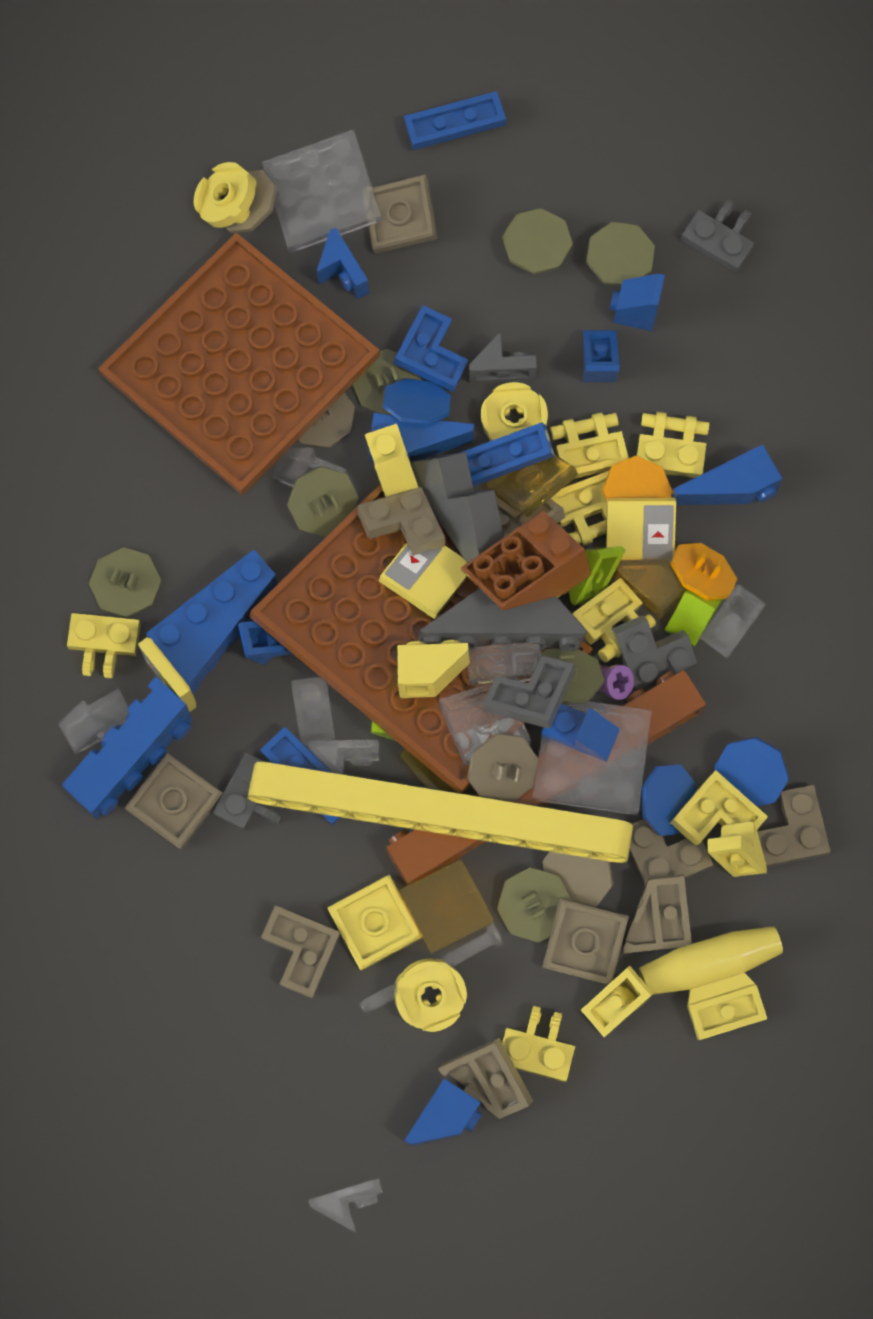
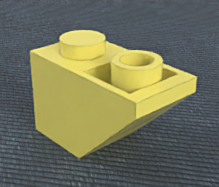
(429, 667)

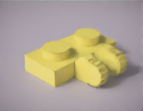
(103, 635)
(539, 1054)

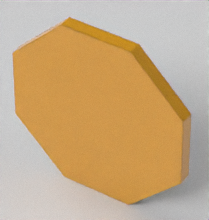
(636, 479)
(703, 571)

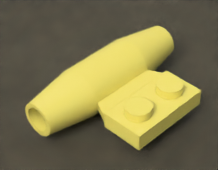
(715, 974)

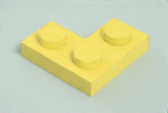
(713, 803)

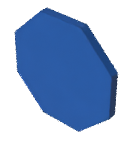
(416, 401)
(754, 769)
(665, 795)

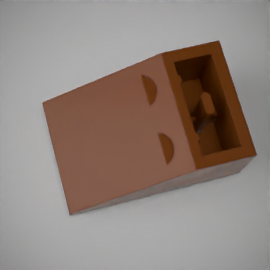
(529, 564)

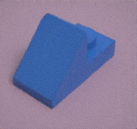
(339, 261)
(600, 356)
(259, 644)
(583, 732)

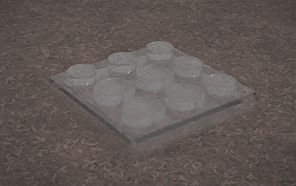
(322, 190)
(588, 782)

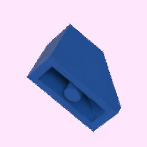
(638, 301)
(445, 1115)

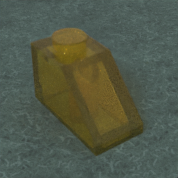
(652, 583)

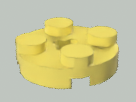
(235, 205)
(508, 397)
(448, 1003)

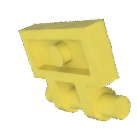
(591, 454)
(674, 455)
(583, 501)
(606, 611)

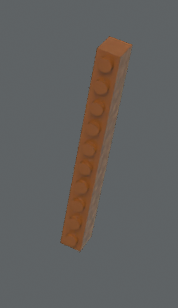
(424, 852)

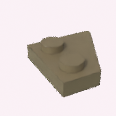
(490, 1078)

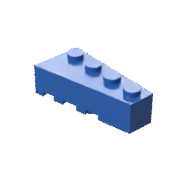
(208, 622)
(129, 750)

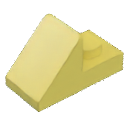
(391, 460)
(738, 849)
(617, 1001)

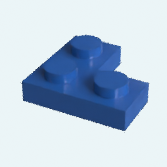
(424, 355)

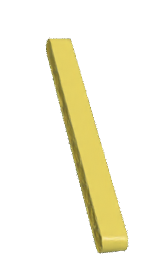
(441, 812)

